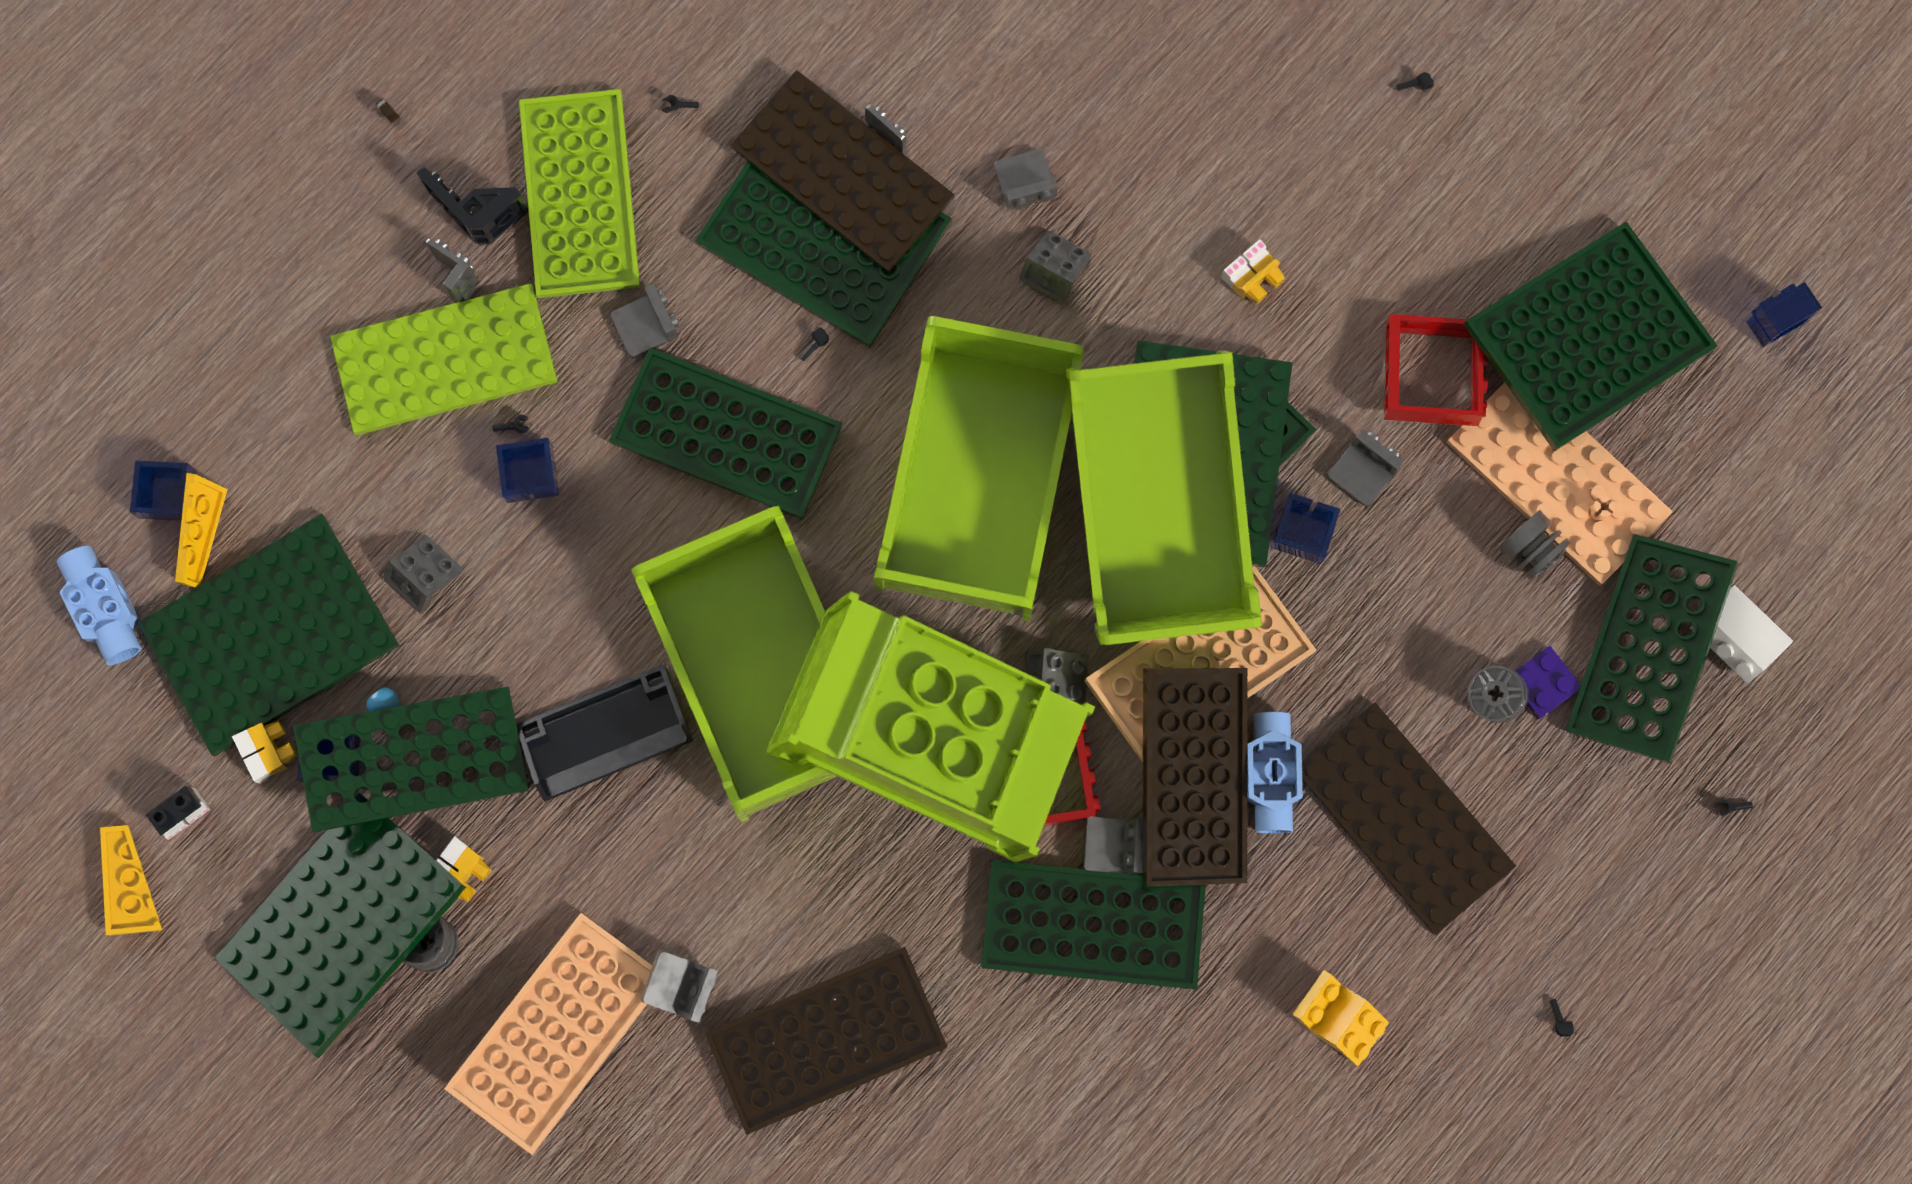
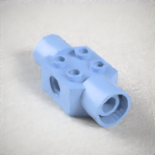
(99, 605)
(1273, 772)

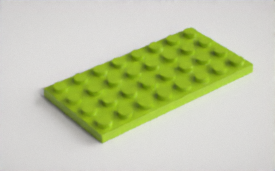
(579, 193)
(443, 359)

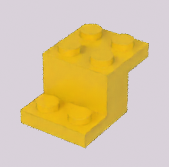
(1341, 1018)

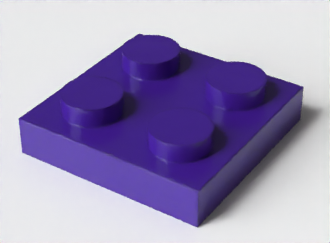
(1547, 682)

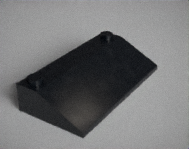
(603, 733)

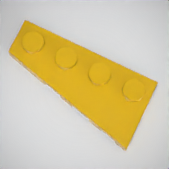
(199, 524)
(125, 888)

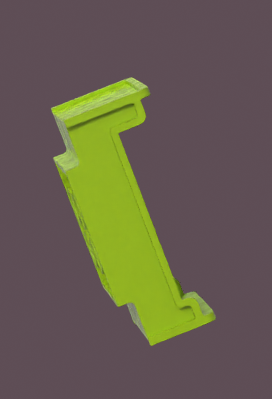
(979, 467)
(1163, 499)
(737, 631)
(930, 726)

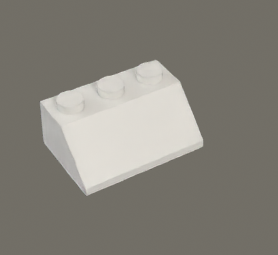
(1747, 637)

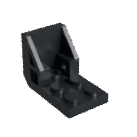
(493, 211)

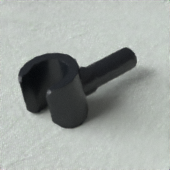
(1424, 80)
(675, 103)
(820, 338)
(512, 425)
(1733, 806)
(1562, 1028)

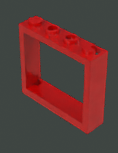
(1438, 327)
(1088, 779)

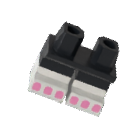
(170, 814)

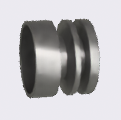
(1535, 545)
(1505, 708)
(439, 953)

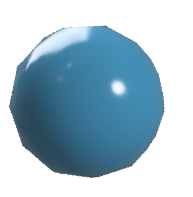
(383, 699)

